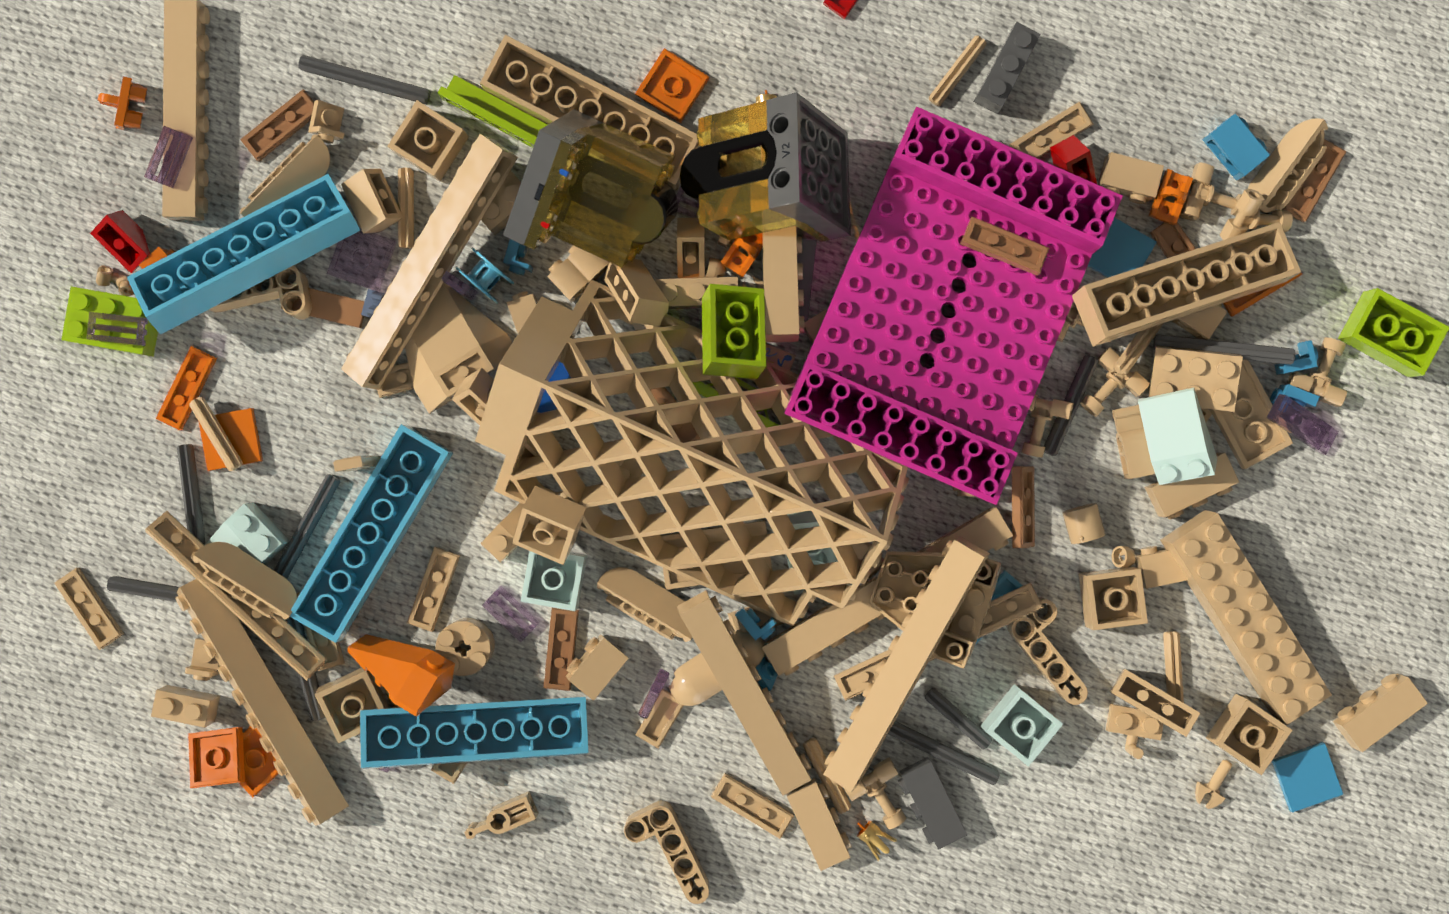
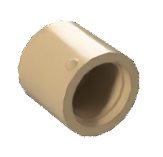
(1084, 523)

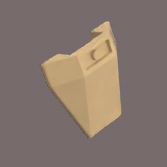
(450, 346)
(907, 574)

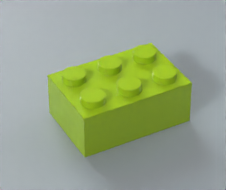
(83, 301)
(733, 331)
(1393, 333)

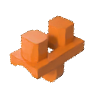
(128, 92)
(1171, 185)
(738, 261)

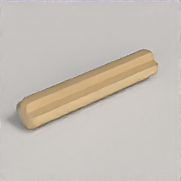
(957, 70)
(406, 207)
(1135, 350)
(216, 433)
(1173, 664)
(834, 790)

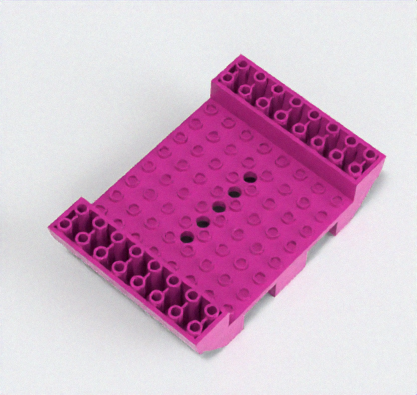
(865, 361)

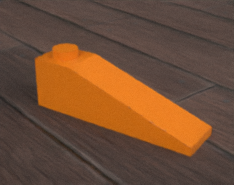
(408, 672)

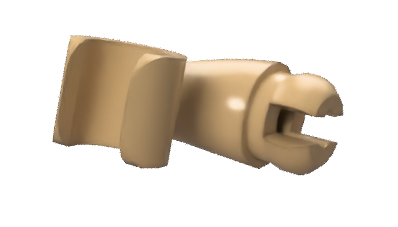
(106, 276)

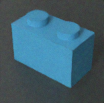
(1236, 146)

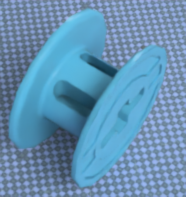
(484, 275)

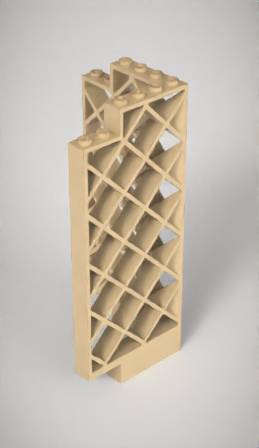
(712, 461)

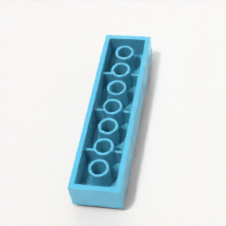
(242, 254)
(370, 533)
(473, 732)

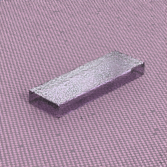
(1302, 424)

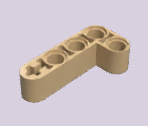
(277, 289)
(1049, 654)
(673, 853)

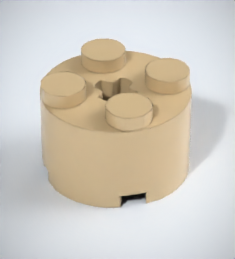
(471, 633)

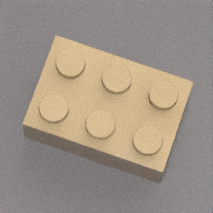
(1210, 373)

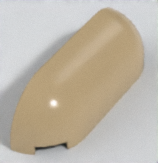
(1290, 164)
(298, 169)
(246, 579)
(644, 602)
(695, 680)

